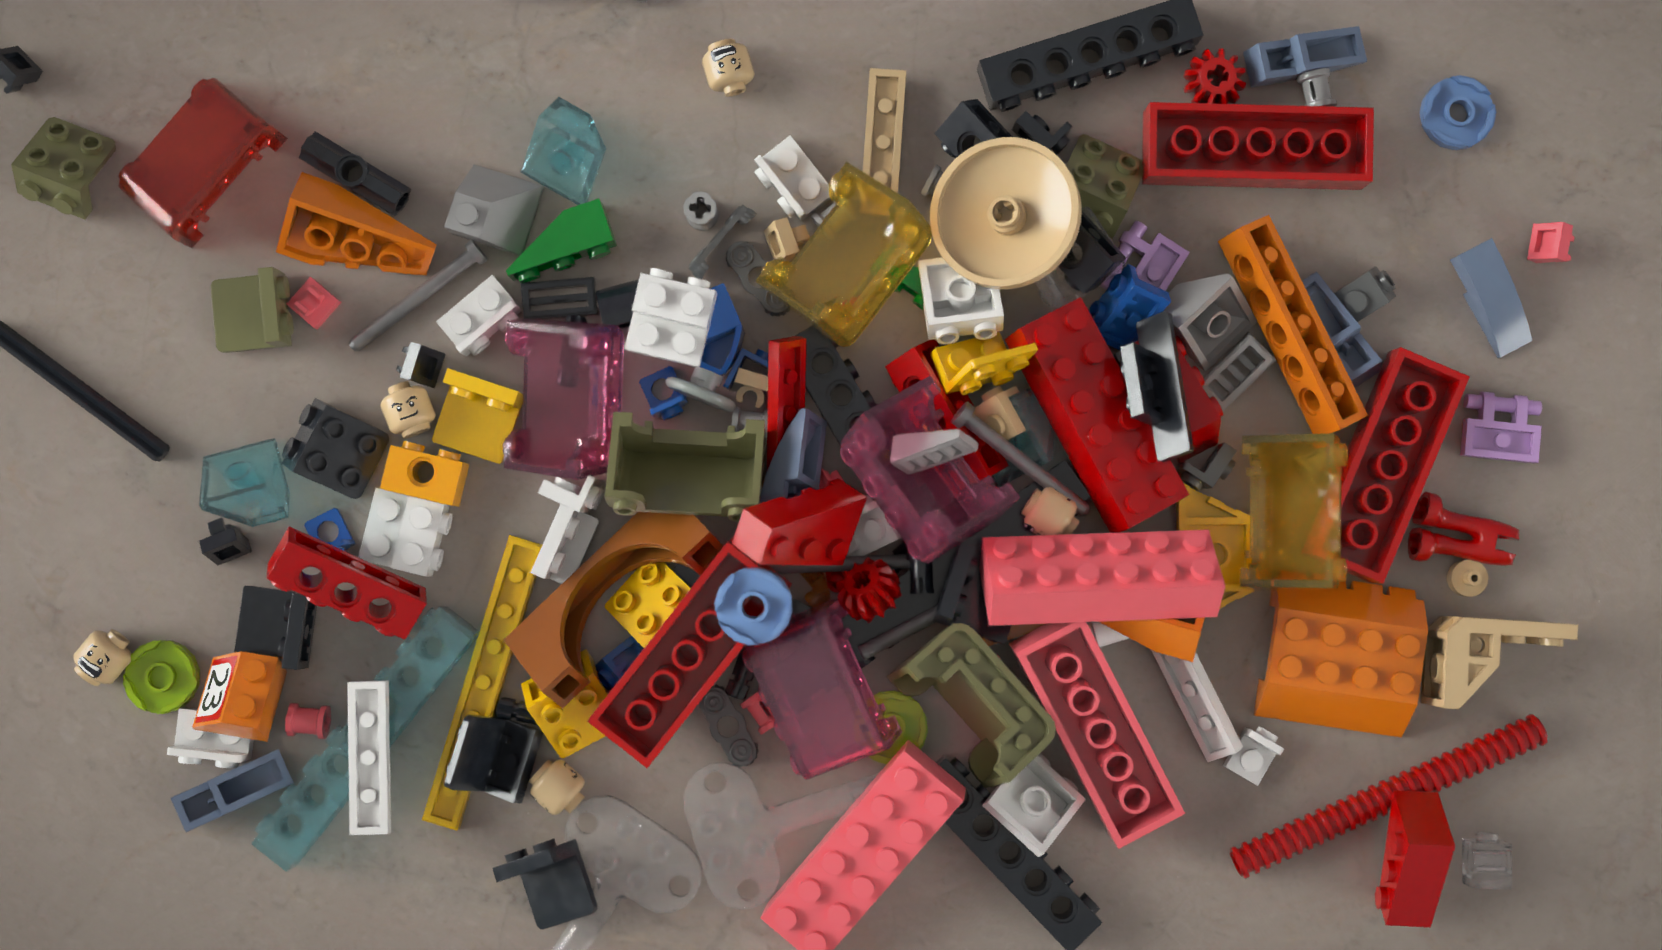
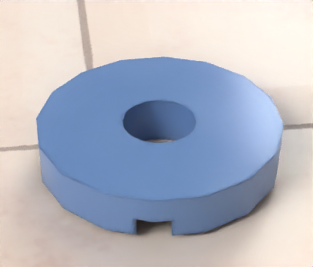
(1442, 127)
(759, 583)

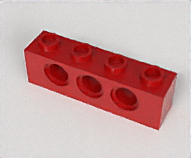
(917, 365)
(336, 566)

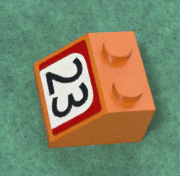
(241, 695)

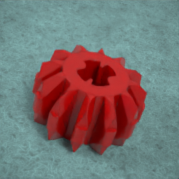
(1205, 66)
(868, 589)

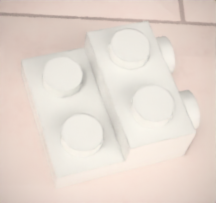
(956, 305)
(671, 318)
(405, 532)
(1035, 804)

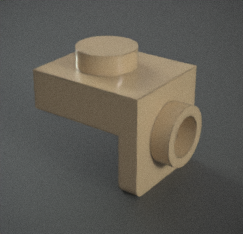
(999, 412)

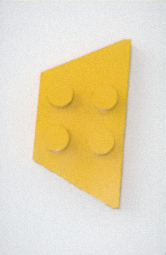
(1229, 534)

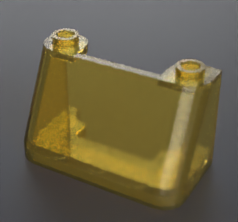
(851, 257)
(1294, 512)

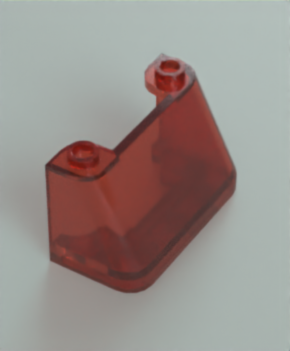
(197, 159)

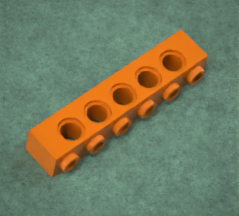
(1292, 327)

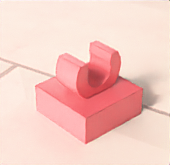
(1550, 242)
(313, 303)

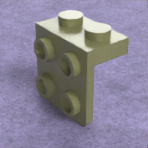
(61, 165)
(1105, 180)
(252, 311)

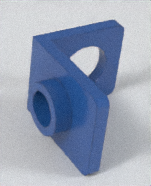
(759, 357)
(666, 408)
(344, 537)

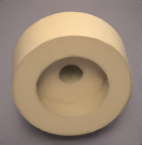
(1467, 578)

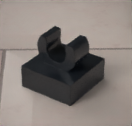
(17, 69)
(421, 364)
(224, 543)

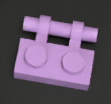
(1159, 260)
(1498, 439)

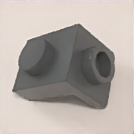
(1367, 293)
(1217, 466)

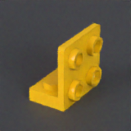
(976, 362)
(477, 416)
(647, 600)
(567, 726)

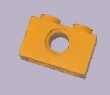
(402, 474)

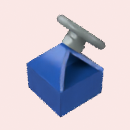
(720, 352)

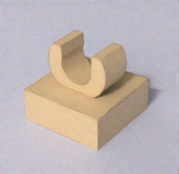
(784, 240)
(754, 382)

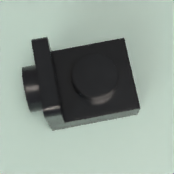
(1037, 130)

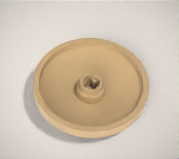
(1005, 213)

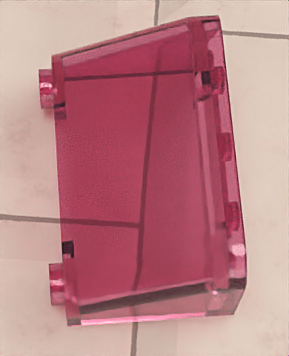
(567, 396)

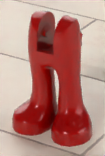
(1480, 548)

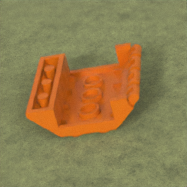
(1345, 658)

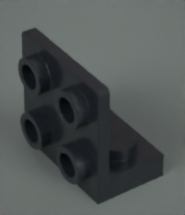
(964, 598)
(276, 625)

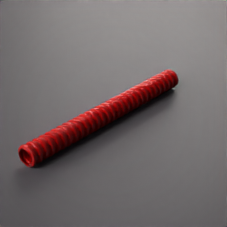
(1378, 799)

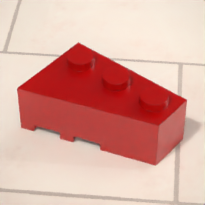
(1203, 411)
(802, 529)
(1414, 859)

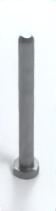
(419, 295)
(965, 417)

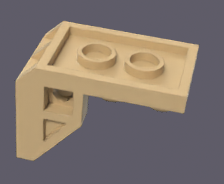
(1458, 665)

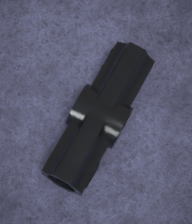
(337, 163)

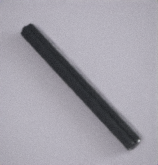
(82, 394)

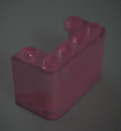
(930, 507)
(819, 693)

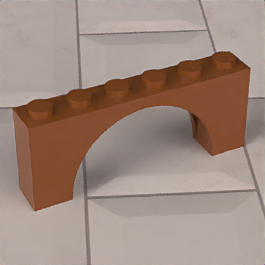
(552, 634)

